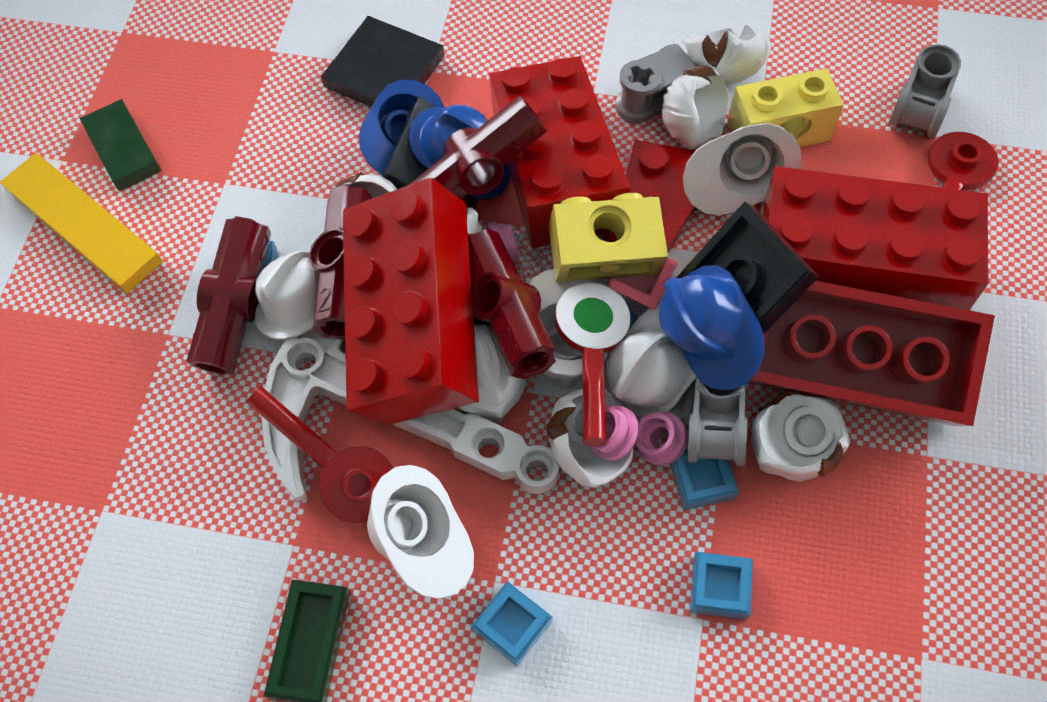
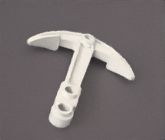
(450, 428)

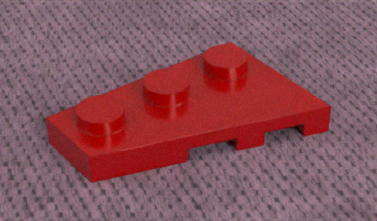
(659, 172)

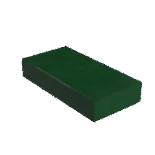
(120, 145)
(307, 642)

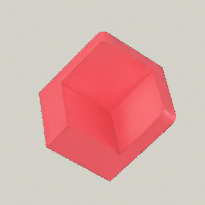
(646, 288)

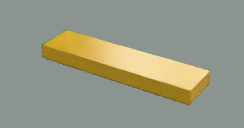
(81, 222)

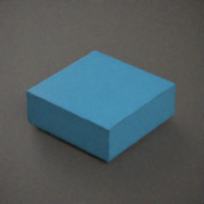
(703, 483)
(721, 585)
(512, 623)

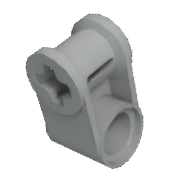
(649, 83)
(928, 90)
(718, 425)

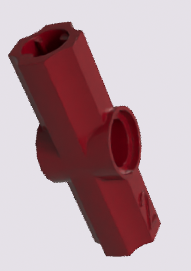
(477, 156)
(328, 259)
(228, 296)
(508, 306)

